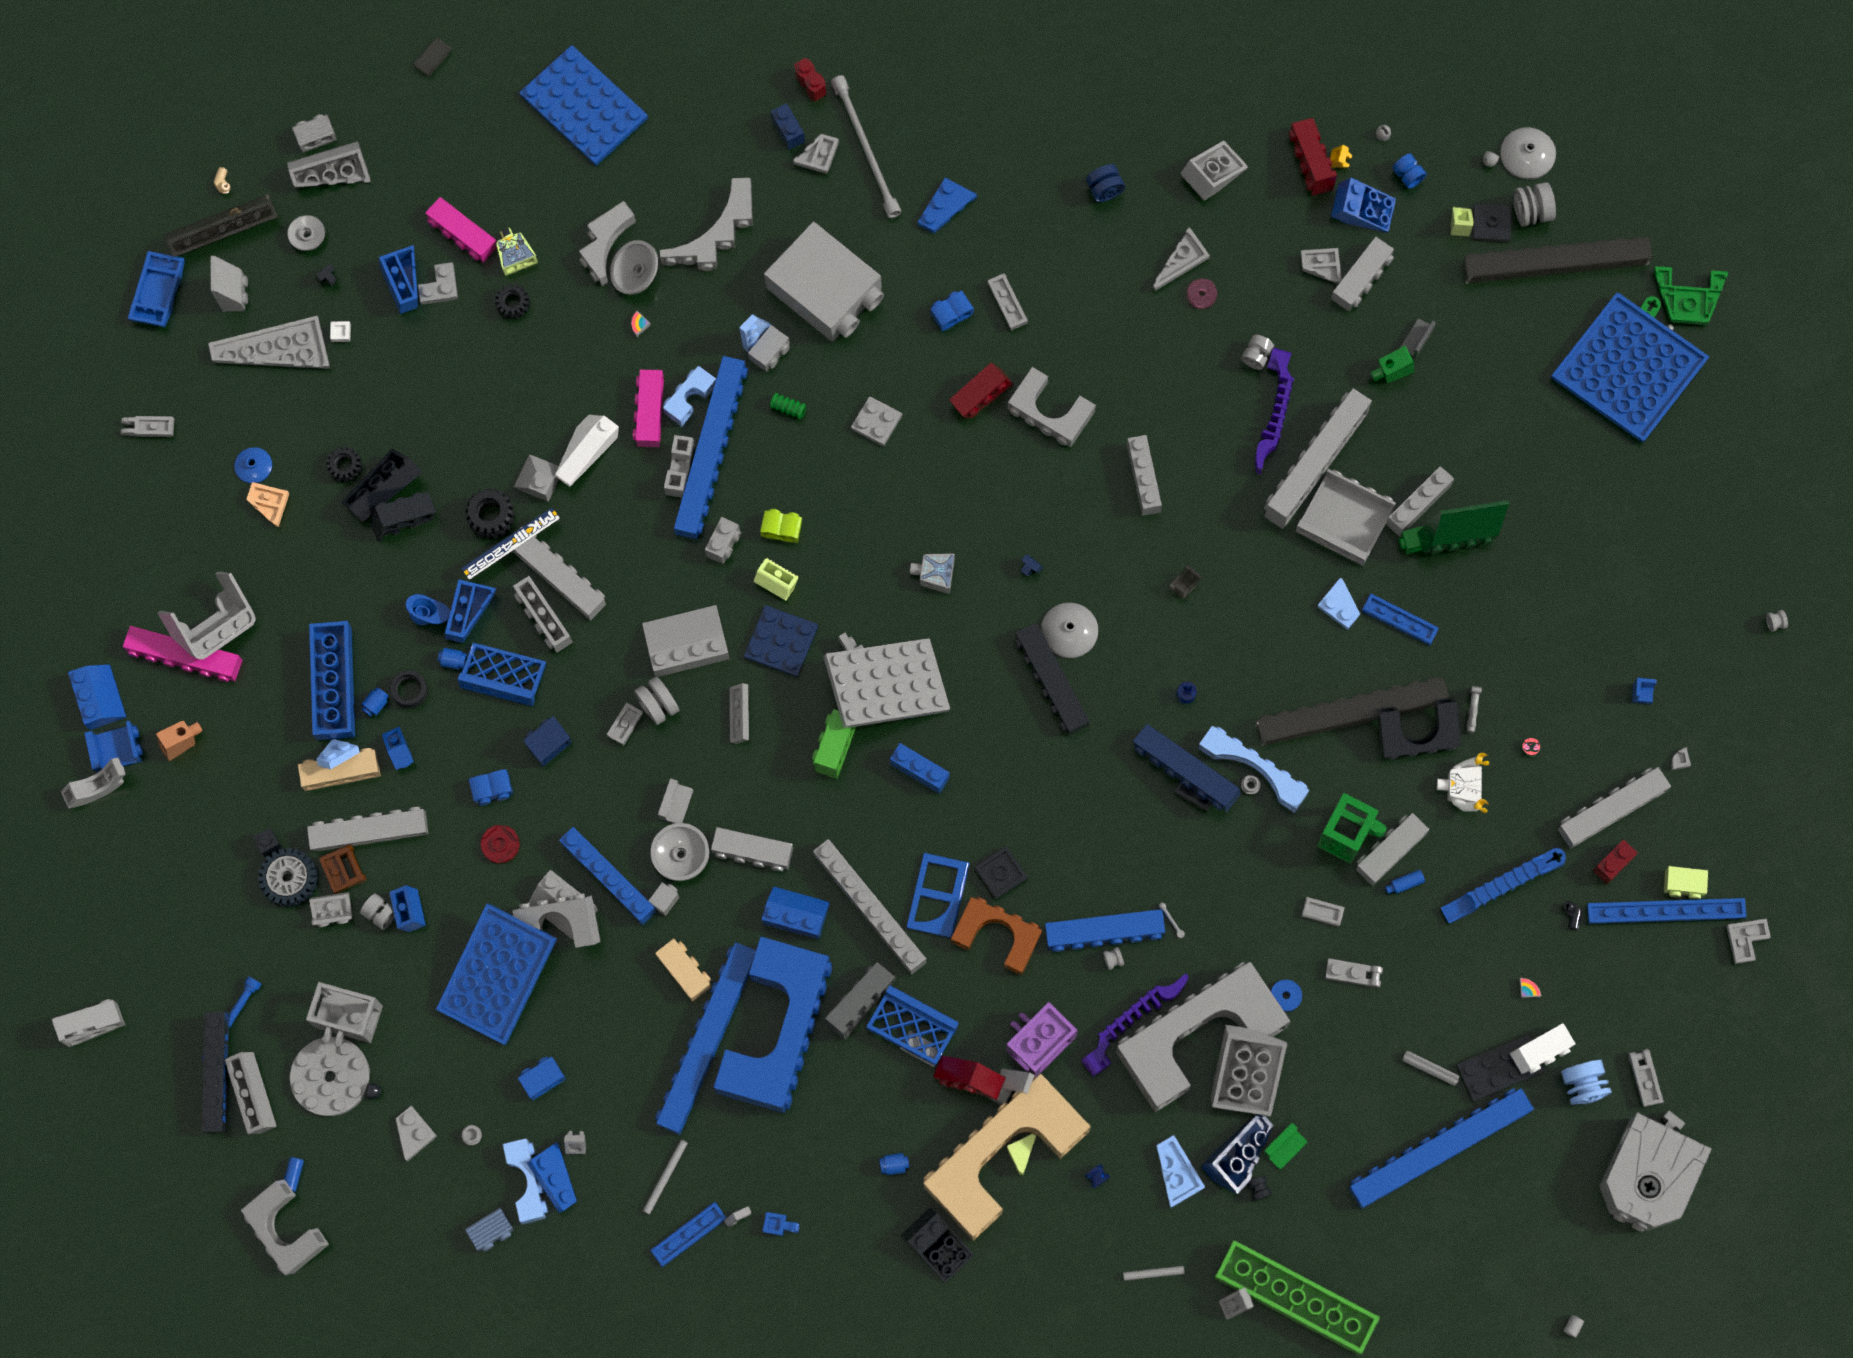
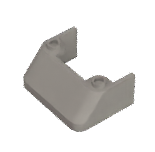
(220, 628)

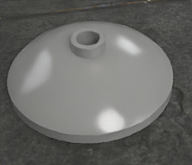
(1524, 162)
(634, 267)
(1065, 641)
(677, 839)

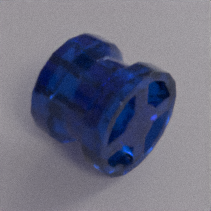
(1185, 696)
(1097, 1176)

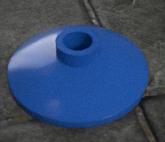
(258, 471)

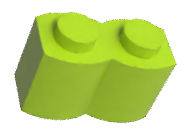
(781, 526)

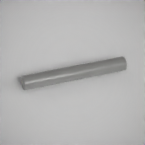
(1153, 1273)

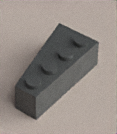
(859, 1000)

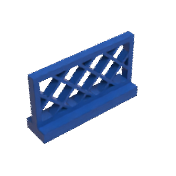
(498, 689)
(922, 1012)

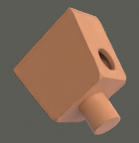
(177, 738)

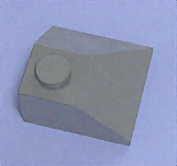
(537, 478)

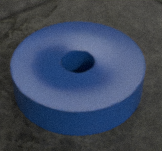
(1292, 989)

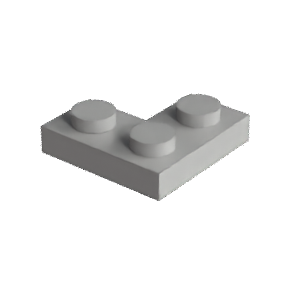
(444, 287)
(1741, 938)

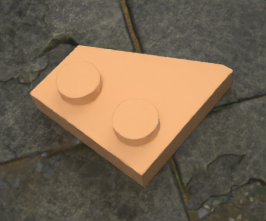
(268, 501)

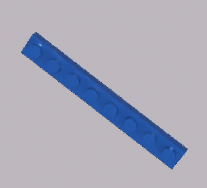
(1666, 911)

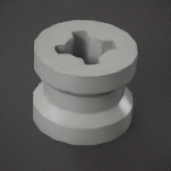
(1776, 620)
(1113, 958)

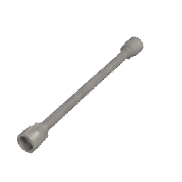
(841, 88)

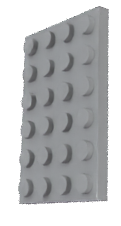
(886, 683)

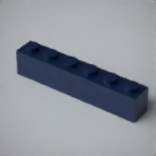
(1186, 768)

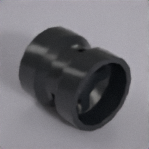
(1259, 1188)

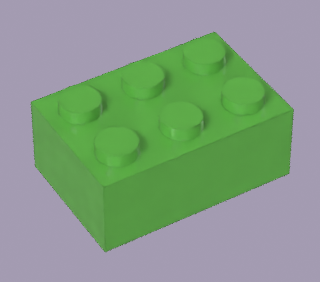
(833, 746)

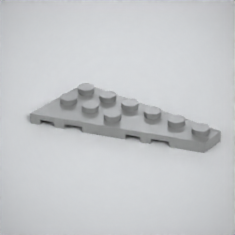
(286, 345)

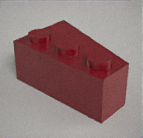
(981, 391)
(968, 1076)

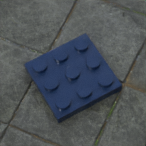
(781, 641)

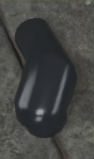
(1574, 914)

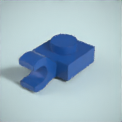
(777, 1223)

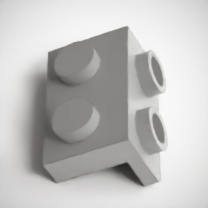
(331, 909)

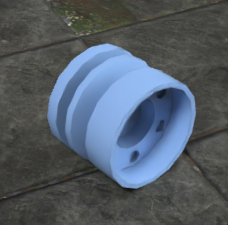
(1586, 1082)

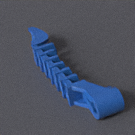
(1508, 881)

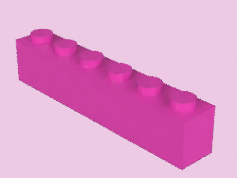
(165, 649)

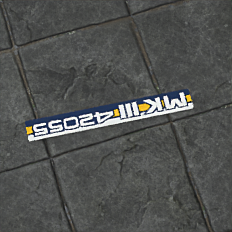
(510, 543)

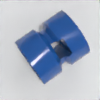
(1411, 173)

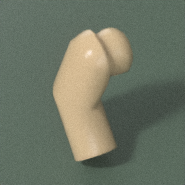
(219, 181)

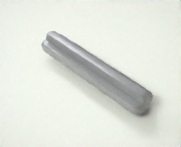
(1430, 1068)

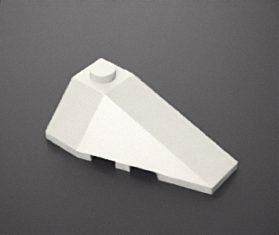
(586, 446)

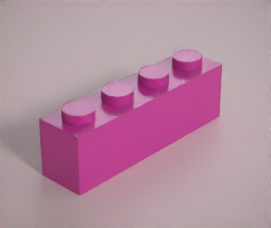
(461, 230)
(649, 408)

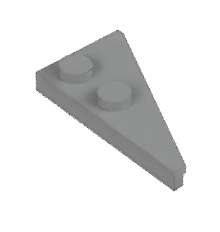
(1186, 256)

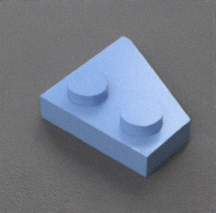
(1340, 605)

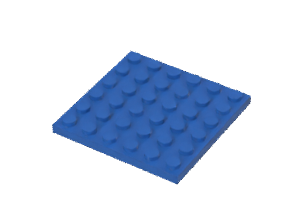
(1629, 367)

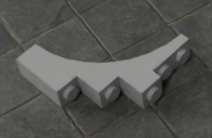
(722, 235)

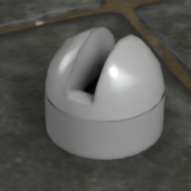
(1380, 134)
(1490, 158)

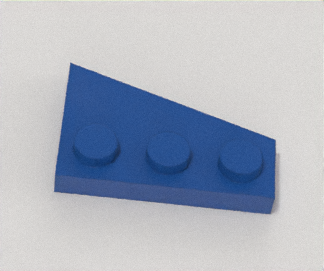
(944, 204)
(553, 1177)

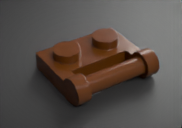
(336, 871)

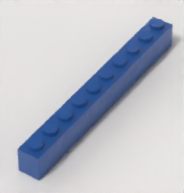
(710, 447)
(707, 1039)
(1441, 1148)

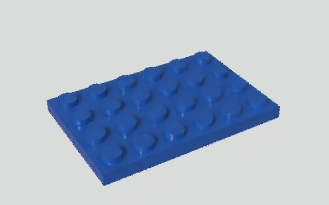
(583, 105)
(496, 974)

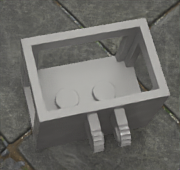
(344, 1014)

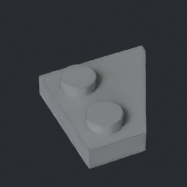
(413, 1133)

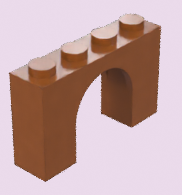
(979, 914)

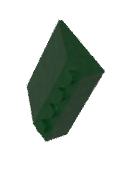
(1463, 527)

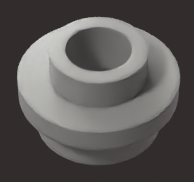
(1250, 779)

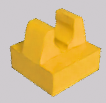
(1339, 156)

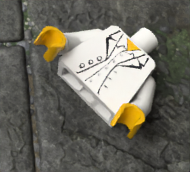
(1464, 784)

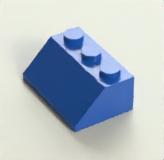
(97, 695)
(795, 912)

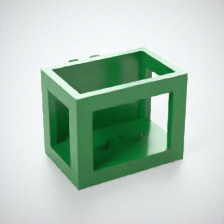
(1341, 845)

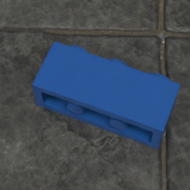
(919, 768)

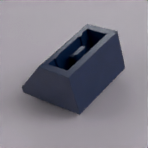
(547, 741)

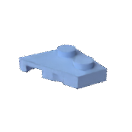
(336, 753)

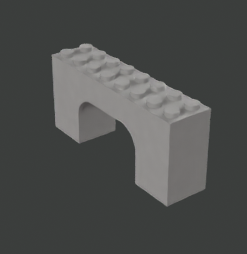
(1235, 996)

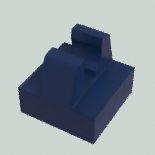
(1030, 566)

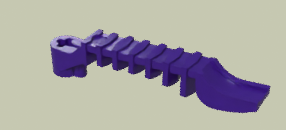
(1279, 362)
(1097, 1059)

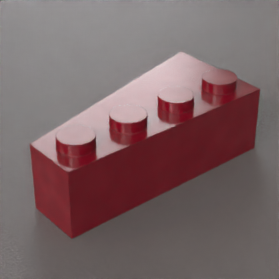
(1312, 157)

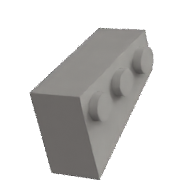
(88, 1023)

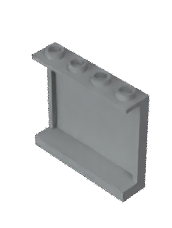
(1346, 516)

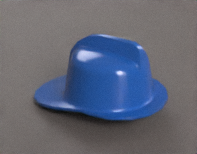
(426, 610)

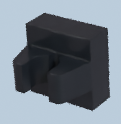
(326, 275)

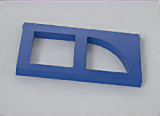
(946, 923)

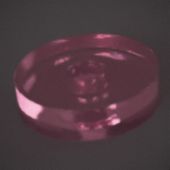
(1199, 301)

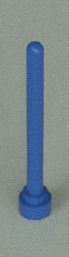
(250, 986)

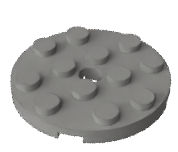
(332, 1097)

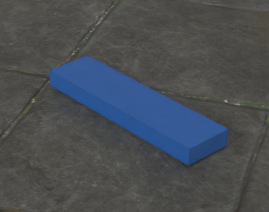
(1400, 619)
(688, 1234)

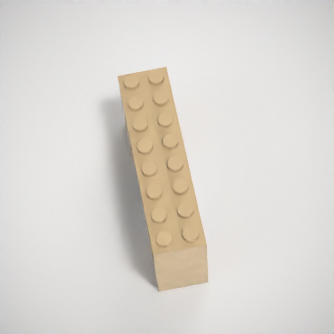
(956, 1181)

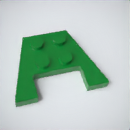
(1689, 304)

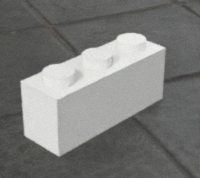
(1543, 1049)

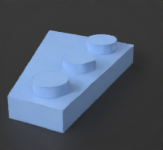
(752, 331)
(1178, 1172)

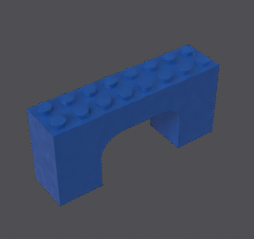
(772, 1078)

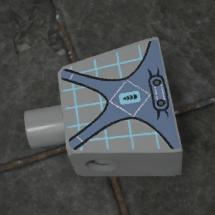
(935, 571)

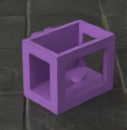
(1040, 1039)

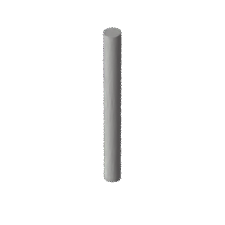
(665, 1176)

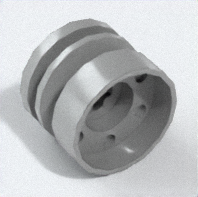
(1534, 204)

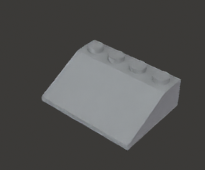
(685, 641)
(1247, 1071)

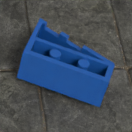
(400, 276)
(467, 608)

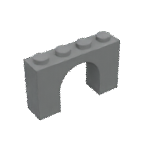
(1064, 429)
(578, 911)
(261, 1216)

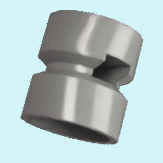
(1256, 353)
(377, 910)

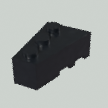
(402, 513)

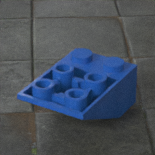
(1363, 206)

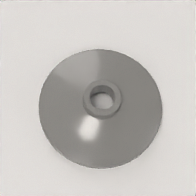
(306, 225)

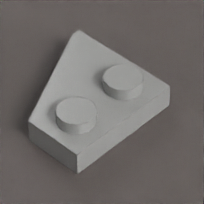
(819, 154)
(1322, 263)

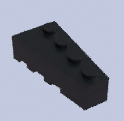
(381, 484)

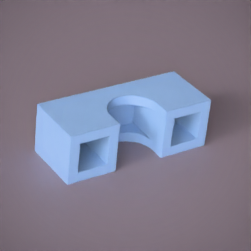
(698, 383)

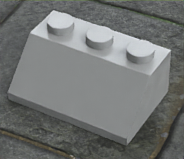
(550, 888)

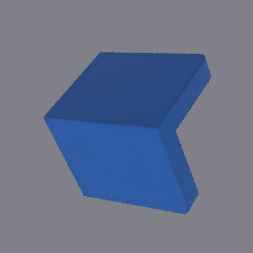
(1643, 690)

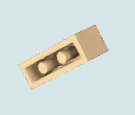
(684, 969)

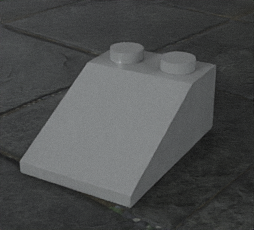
(1213, 170)
(228, 285)

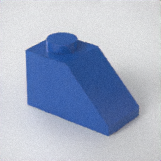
(397, 748)

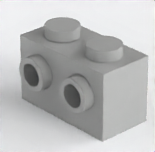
(722, 540)

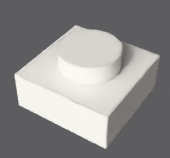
(340, 331)

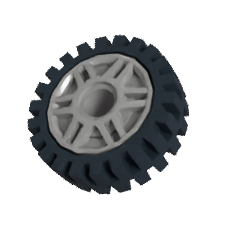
(277, 867)

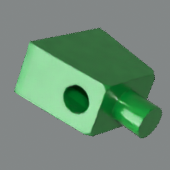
(1394, 366)

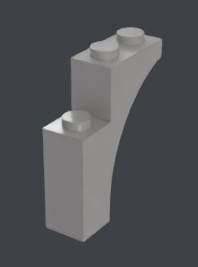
(603, 234)

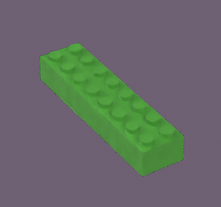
(1297, 1298)

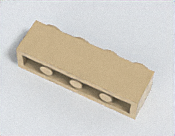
(359, 767)

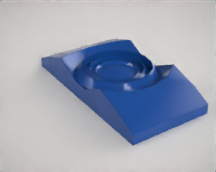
(156, 289)

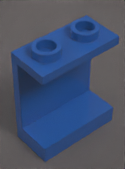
(117, 743)

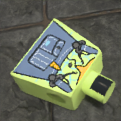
(514, 252)

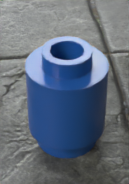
(452, 658)
(374, 702)
(894, 1164)

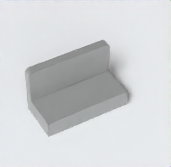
(675, 802)

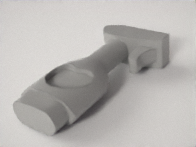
(1473, 709)

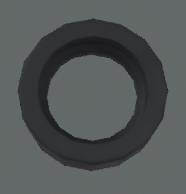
(408, 674)

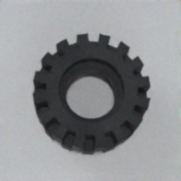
(512, 291)
(333, 460)

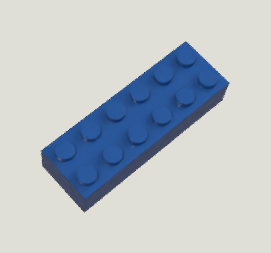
(332, 680)

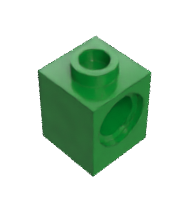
(1410, 540)

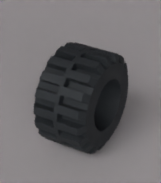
(484, 500)

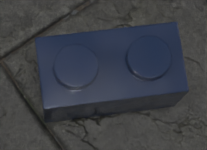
(787, 126)

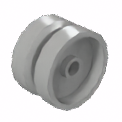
(654, 702)

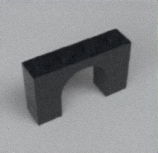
(1443, 736)

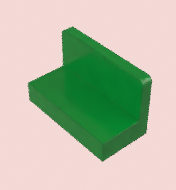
(1285, 1146)

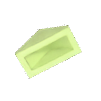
(1461, 221)
(1021, 1151)

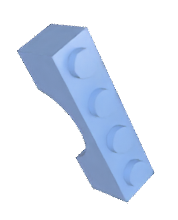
(530, 1206)

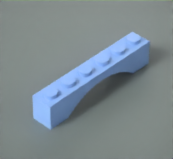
(1220, 746)

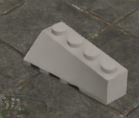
(330, 167)

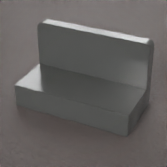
(1418, 337)

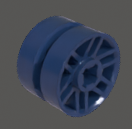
(1105, 183)

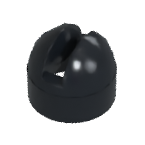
(373, 1091)

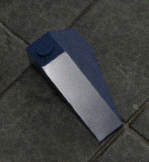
(1236, 1158)

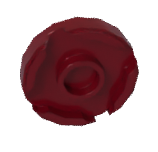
(500, 844)

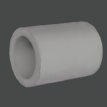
(1573, 1326)

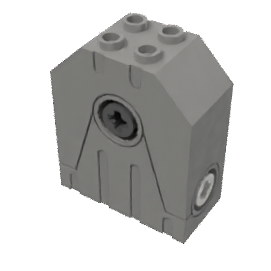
(1651, 1174)

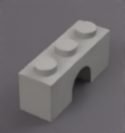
(681, 461)

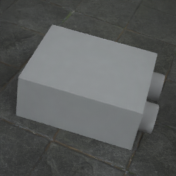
(824, 283)

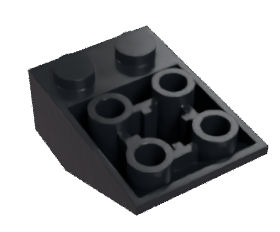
(937, 1245)

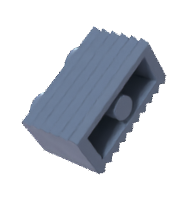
(490, 1230)

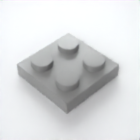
(876, 421)

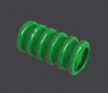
(788, 406)

